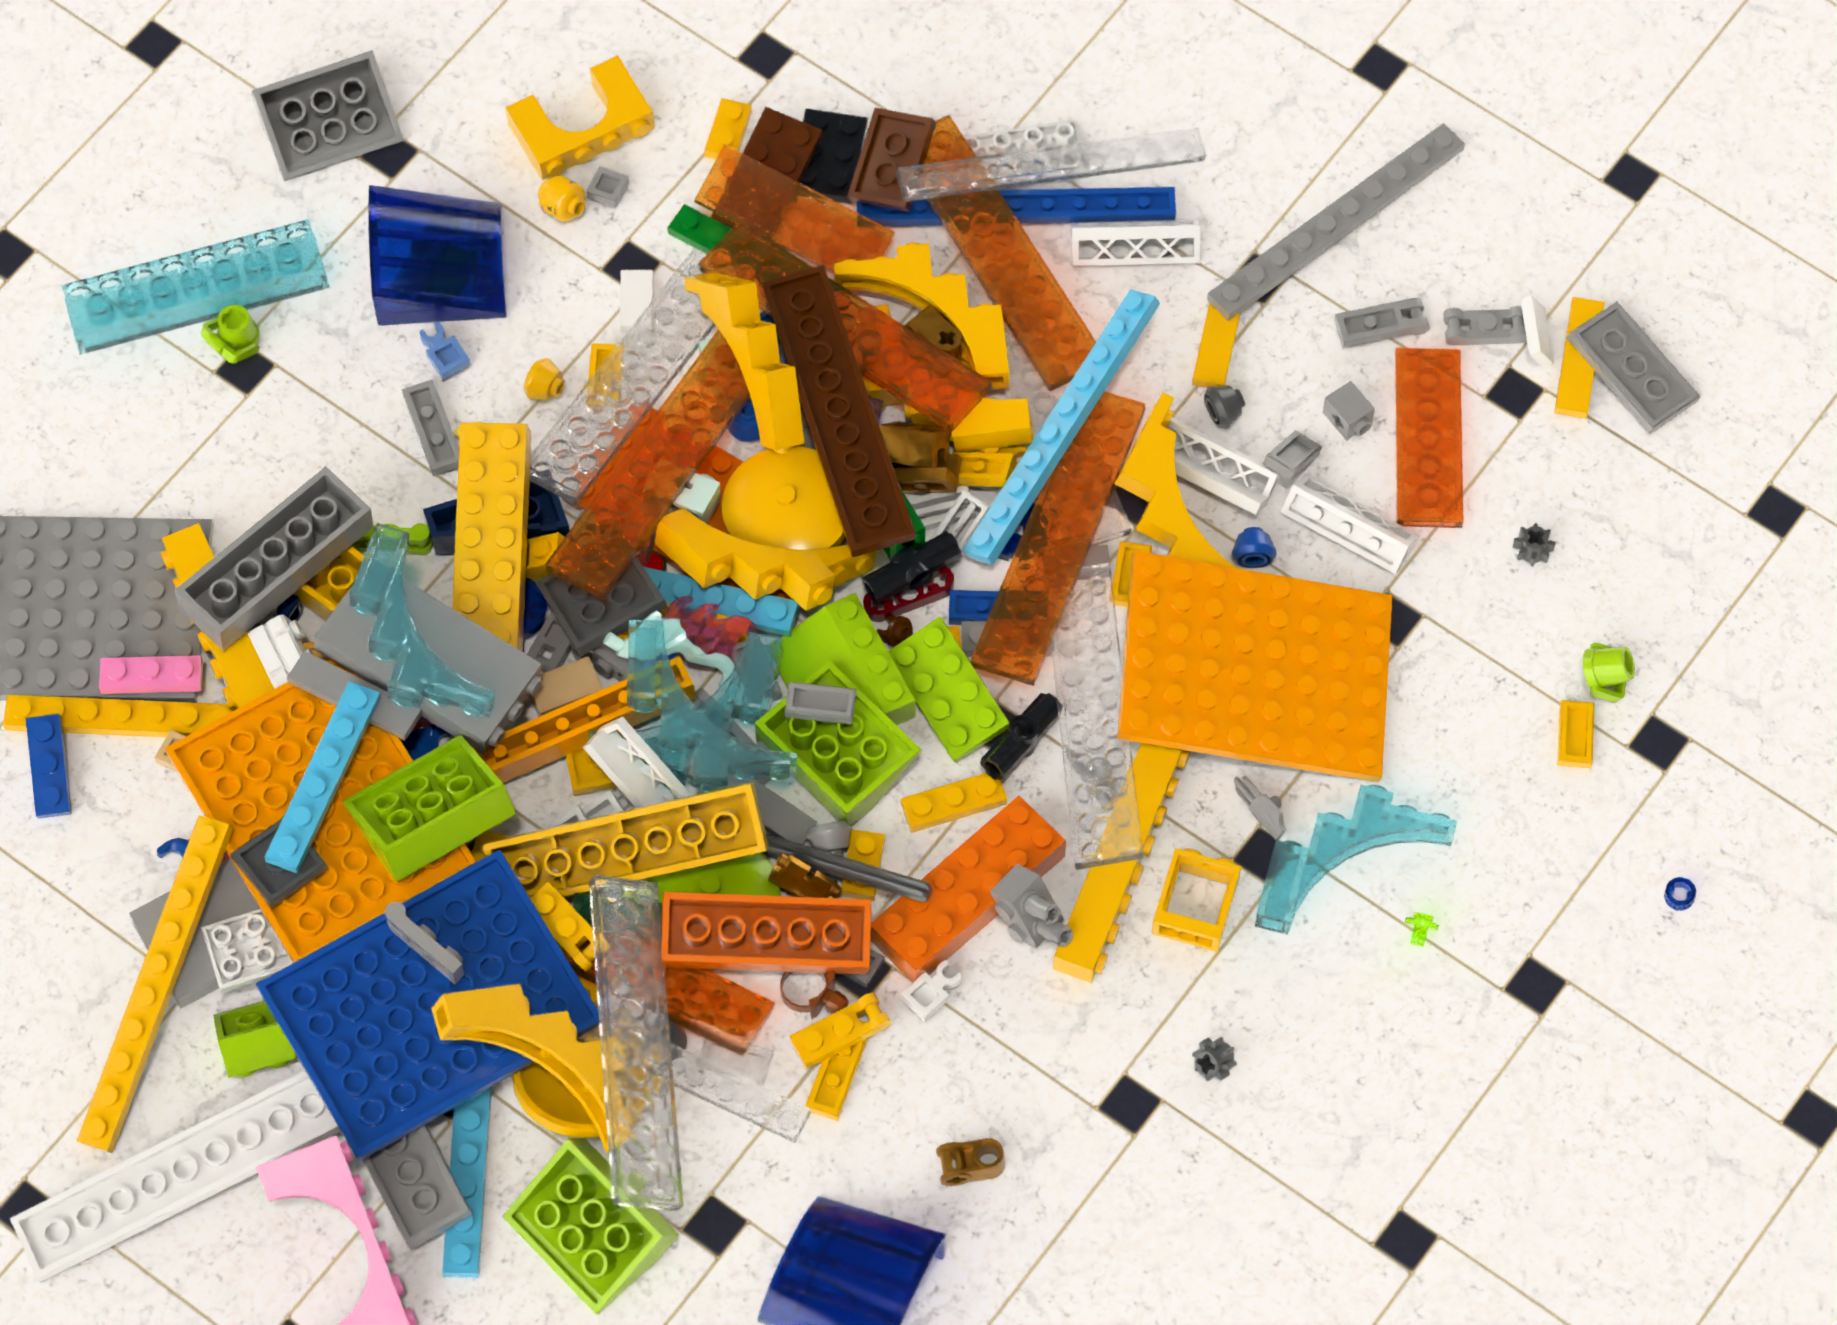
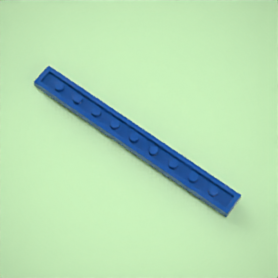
(1051, 206)

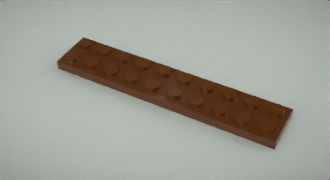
(839, 411)

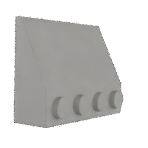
(327, 115)

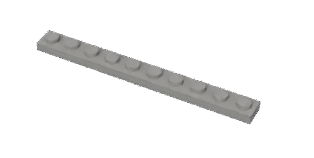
(1335, 222)

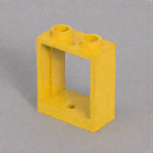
(1189, 929)

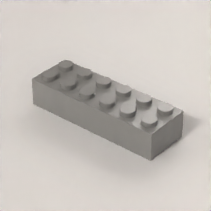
(274, 558)

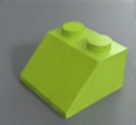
(251, 1040)

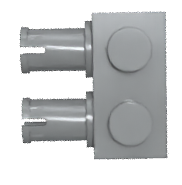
(1029, 908)

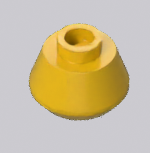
(544, 381)

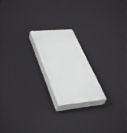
(1026, 139)
(244, 950)

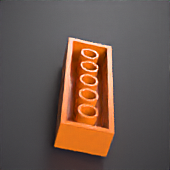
(765, 933)
(924, 934)

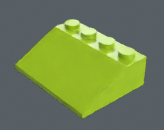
(850, 641)
(838, 762)
(429, 807)
(581, 1233)

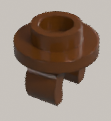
(897, 631)

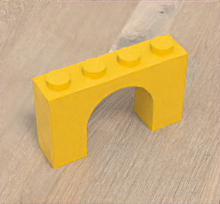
(555, 149)

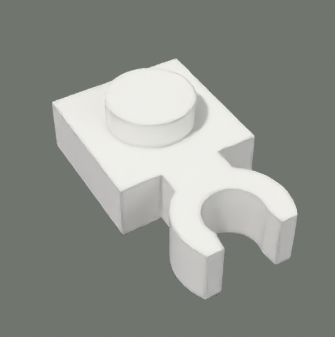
(929, 994)

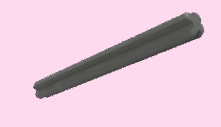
(851, 869)

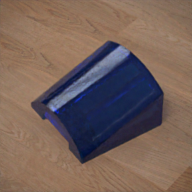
(434, 257)
(849, 1268)

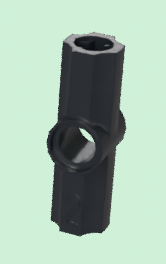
(912, 567)
(1010, 747)

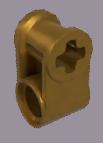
(937, 330)
(968, 1162)

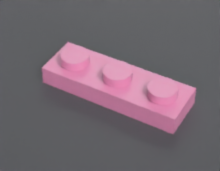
(151, 674)

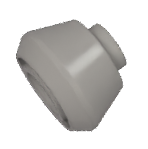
(830, 837)

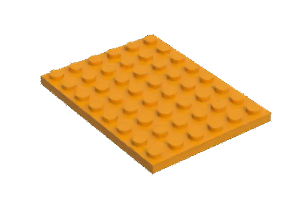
(1255, 666)
(246, 776)

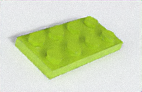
(949, 690)

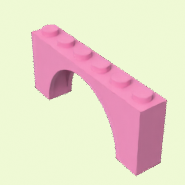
(324, 1175)

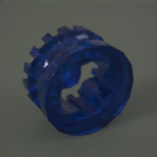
(1690, 896)

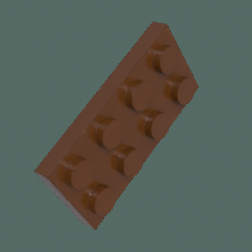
(781, 145)

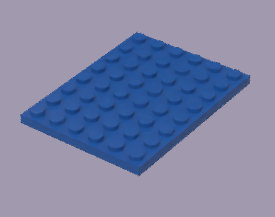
(366, 1000)

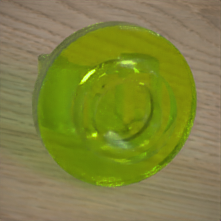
(1421, 924)

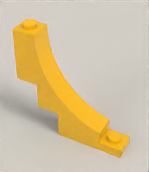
(771, 384)
(1152, 476)

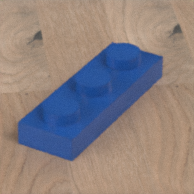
(48, 766)

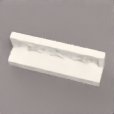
(1135, 230)
(1214, 477)
(1349, 523)
(623, 765)

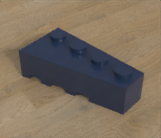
(544, 518)

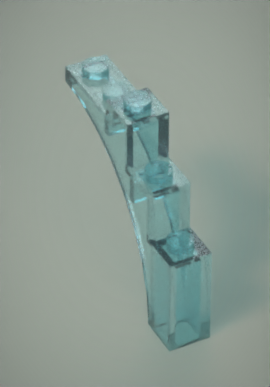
(394, 636)
(743, 696)
(682, 726)
(1334, 840)

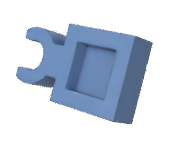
(444, 354)

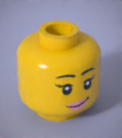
(561, 198)

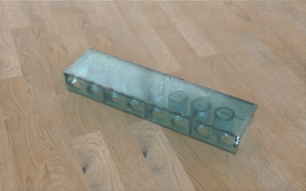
(195, 289)

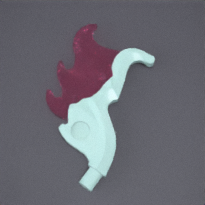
(695, 635)

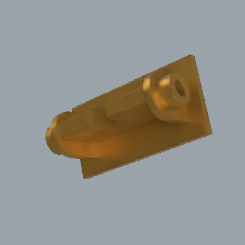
(795, 878)

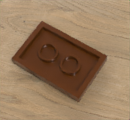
(890, 143)

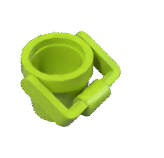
(236, 334)
(1606, 668)

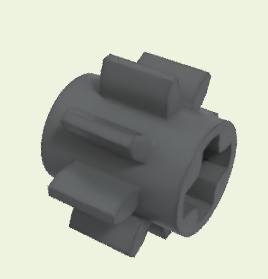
(1534, 544)
(1214, 1058)

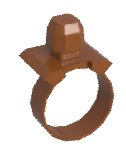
(829, 997)

